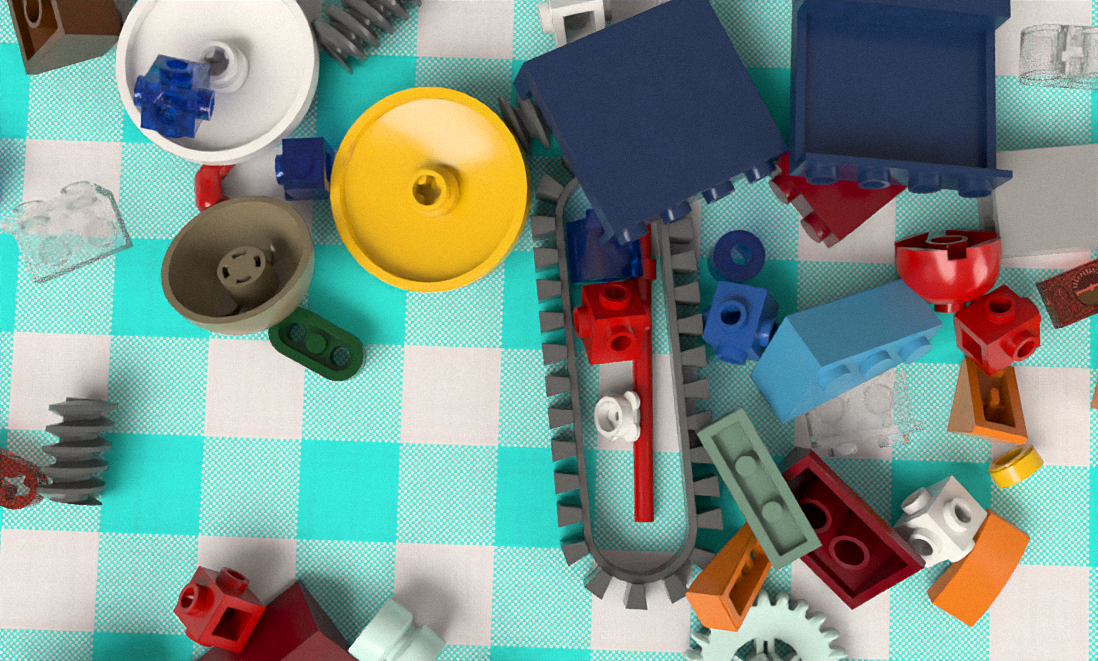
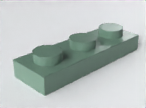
(758, 488)

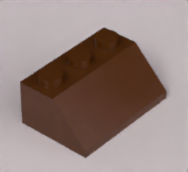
(63, 31)

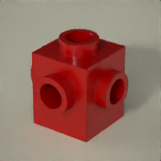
(611, 322)
(998, 329)
(219, 609)

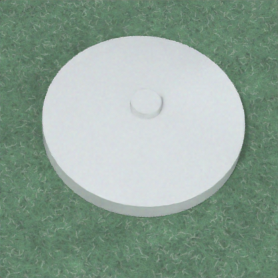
(259, 62)

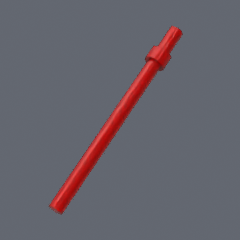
(643, 386)

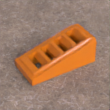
(730, 582)

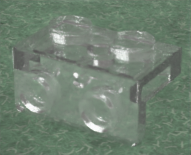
(67, 230)
(867, 412)

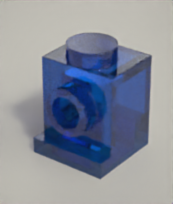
(305, 168)

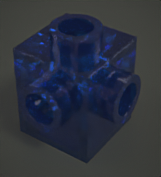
(174, 96)

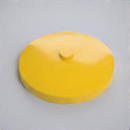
(430, 190)

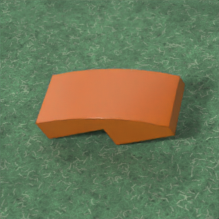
(979, 577)

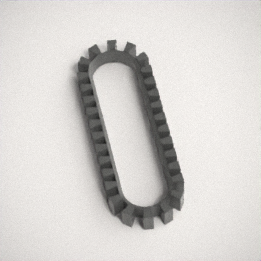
(707, 485)

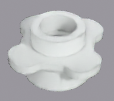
(618, 416)

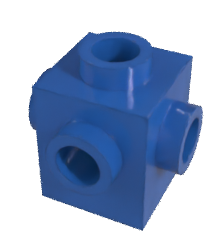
(740, 322)

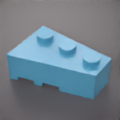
(842, 346)

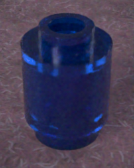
(724, 268)

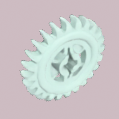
(768, 622)

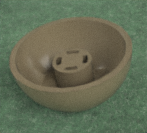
(239, 265)

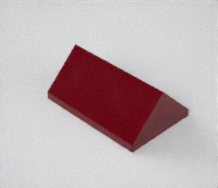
(858, 548)
(290, 630)

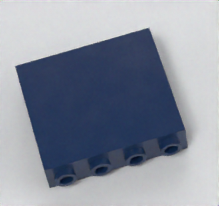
(896, 94)
(654, 116)

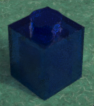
(600, 265)

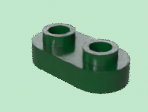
(318, 345)

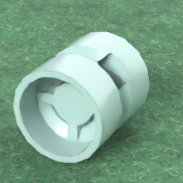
(394, 638)

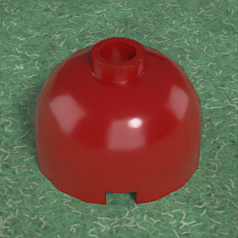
(949, 267)

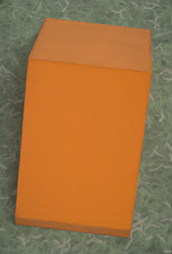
(987, 405)

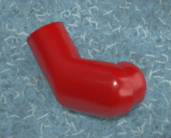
(209, 186)

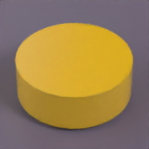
(1015, 466)

